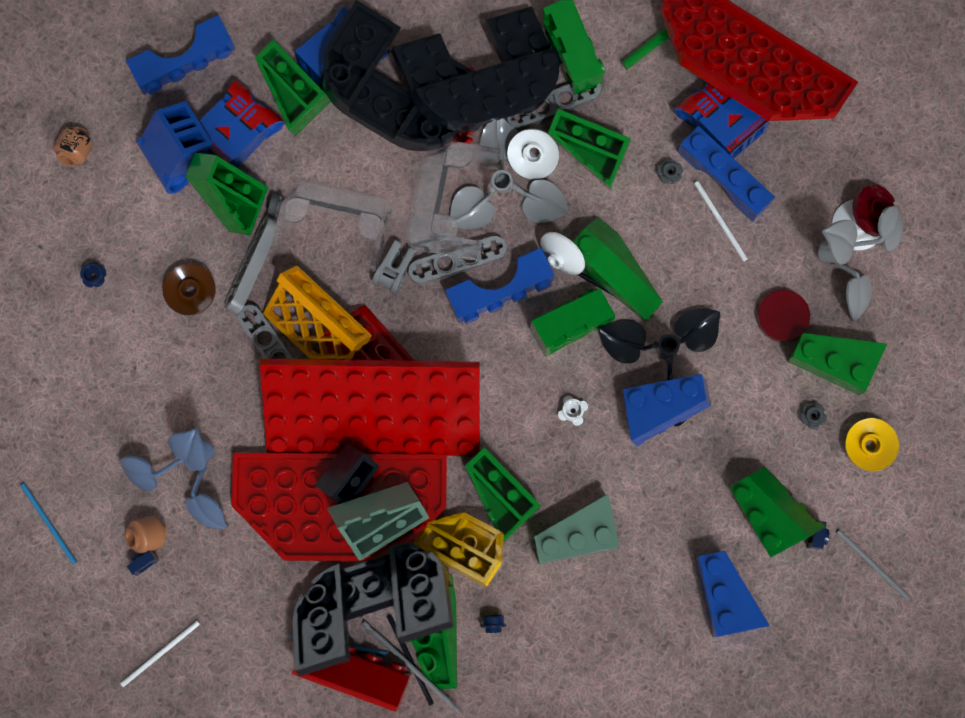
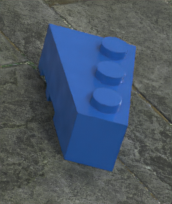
(663, 404)
(726, 596)

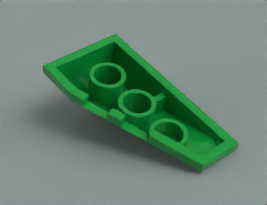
(616, 269)
(439, 652)

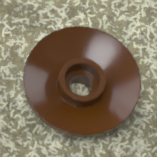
(180, 280)

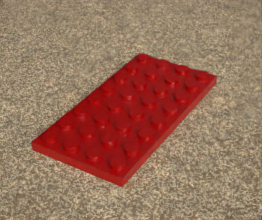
(371, 406)

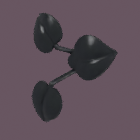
(695, 328)

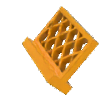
(323, 310)

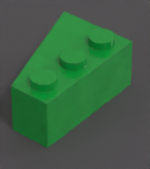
(574, 47)
(293, 89)
(590, 145)
(227, 191)
(571, 321)
(838, 360)
(501, 494)
(773, 512)

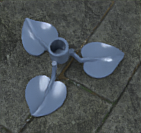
(195, 453)

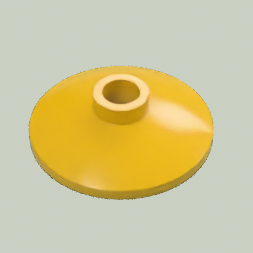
(884, 440)

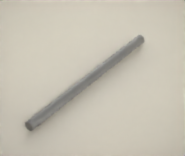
(873, 565)

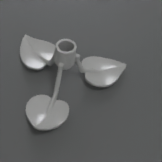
(473, 209)
(838, 249)

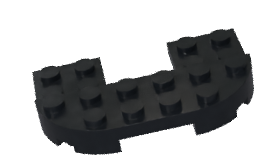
(366, 95)
(483, 96)
(404, 578)

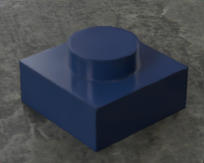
(819, 539)
(142, 562)

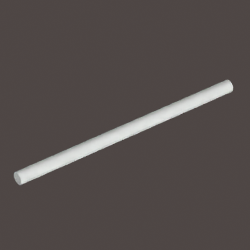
(721, 221)
(160, 653)

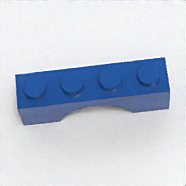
(155, 71)
(740, 185)
(470, 300)

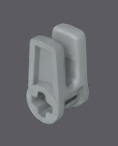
(394, 277)

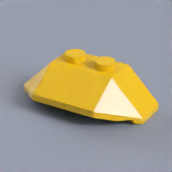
(464, 546)

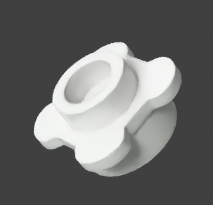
(579, 406)

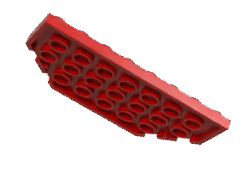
(754, 61)
(291, 514)

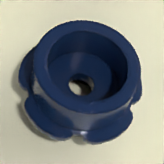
(88, 270)
(493, 623)

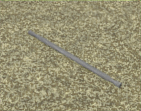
(411, 666)

